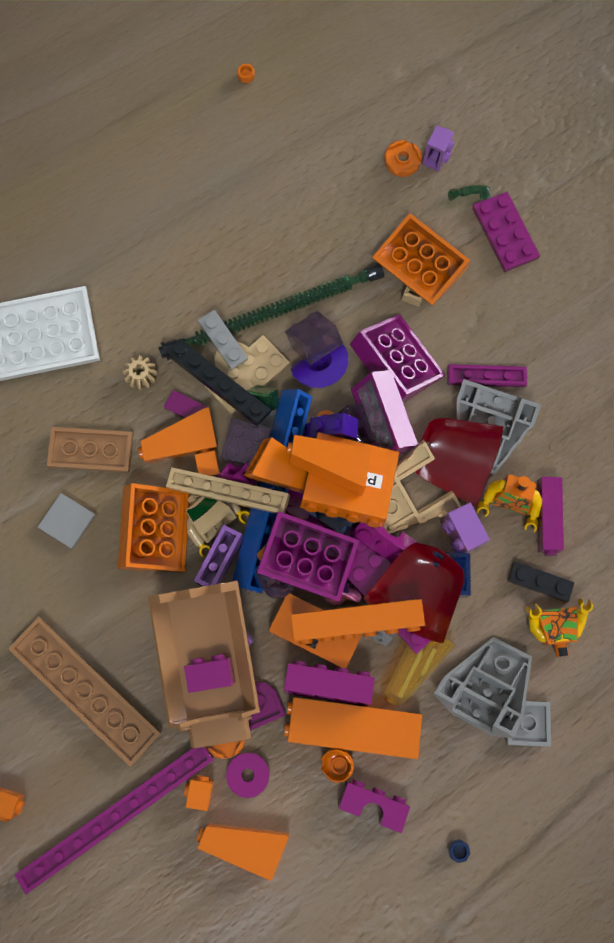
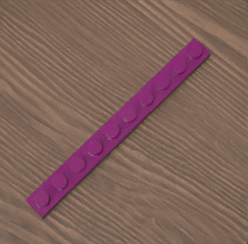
(112, 818)

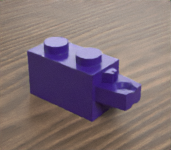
(337, 425)

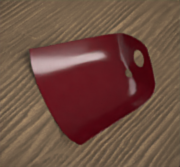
(462, 456)
(417, 578)

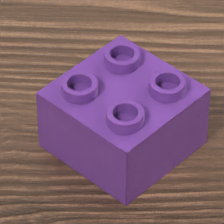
(464, 529)

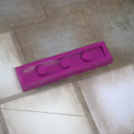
(487, 375)

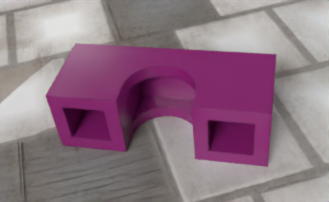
(381, 541)
(393, 811)

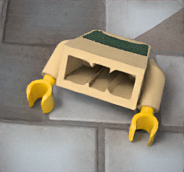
(208, 517)

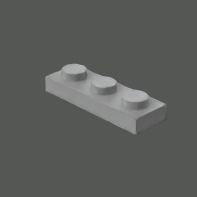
(223, 340)

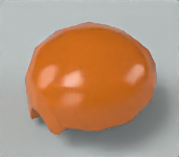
(337, 765)

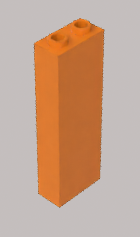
(354, 728)

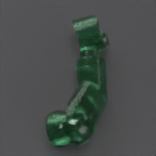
(483, 190)

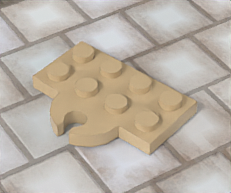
(261, 368)

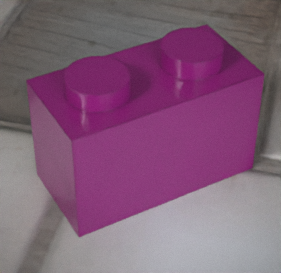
(209, 674)

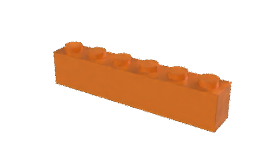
(358, 619)

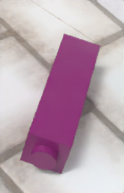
(551, 516)

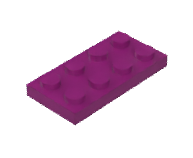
(506, 231)

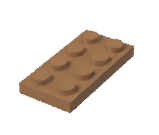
(90, 449)

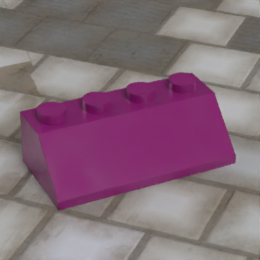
(329, 684)

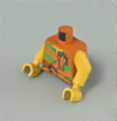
(516, 495)
(559, 625)

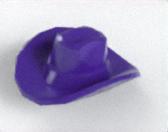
(324, 371)

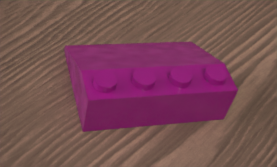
(396, 348)
(308, 556)

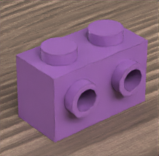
(438, 148)

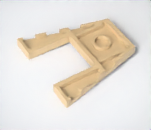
(401, 509)

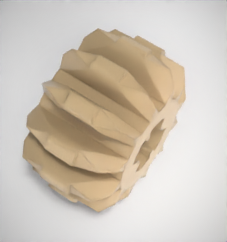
(135, 368)

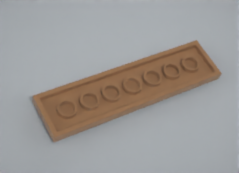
(85, 691)

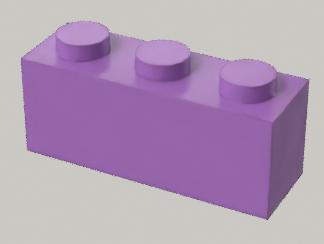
(219, 557)

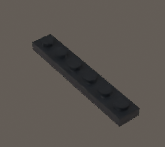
(218, 382)

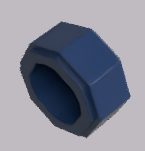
(458, 850)

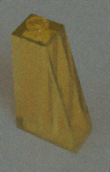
(414, 669)

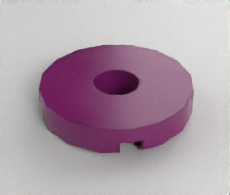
(247, 788)

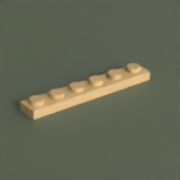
(228, 491)

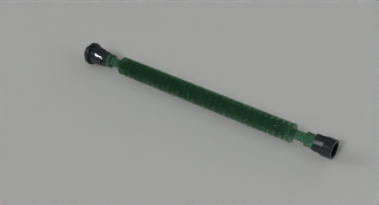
(319, 292)

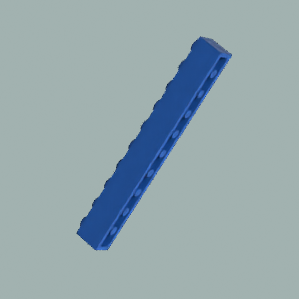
(289, 421)

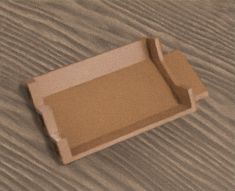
(199, 625)

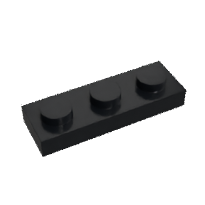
(541, 582)

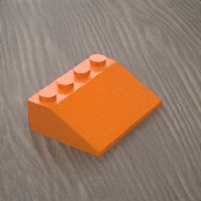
(421, 259)
(153, 529)

